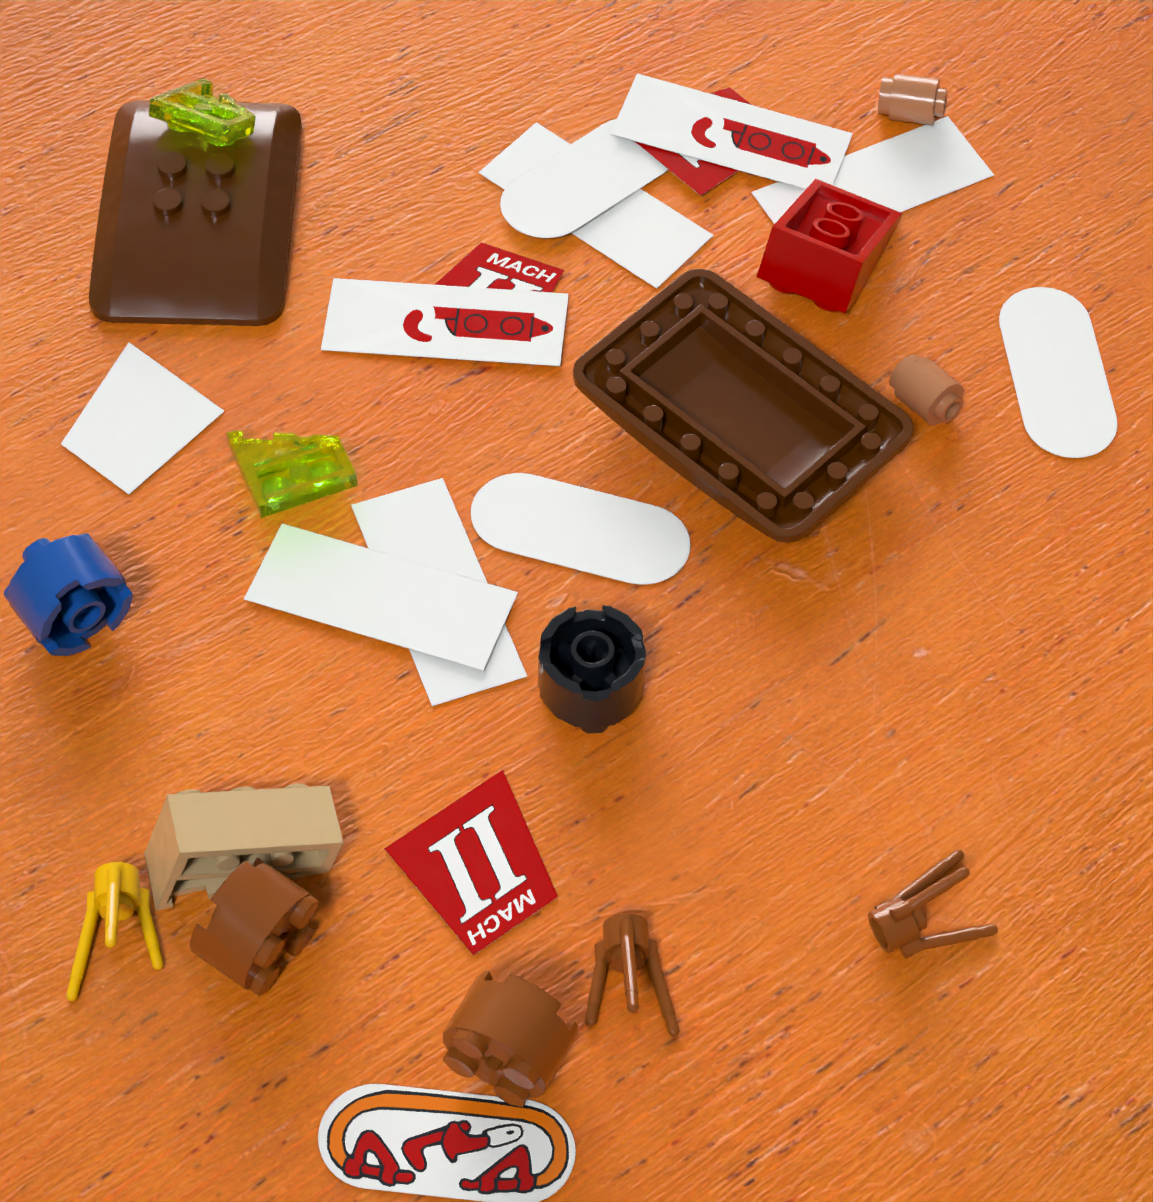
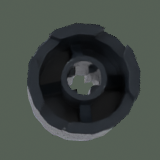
(591, 667)

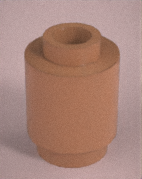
(912, 99)
(927, 389)

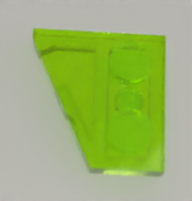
(198, 111)
(291, 469)

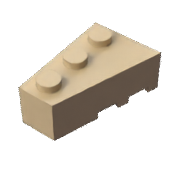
(212, 833)

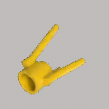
(115, 899)

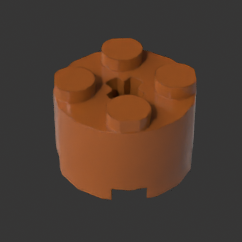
(255, 925)
(508, 1037)

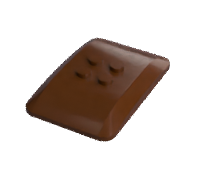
(195, 224)
(742, 405)

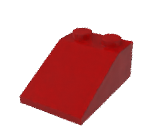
(827, 246)

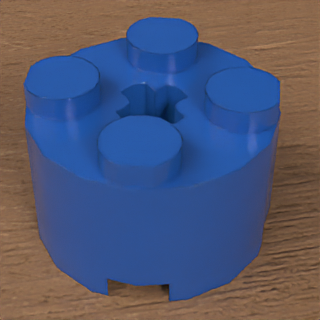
(67, 593)

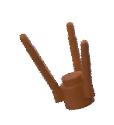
(900, 919)
(628, 949)

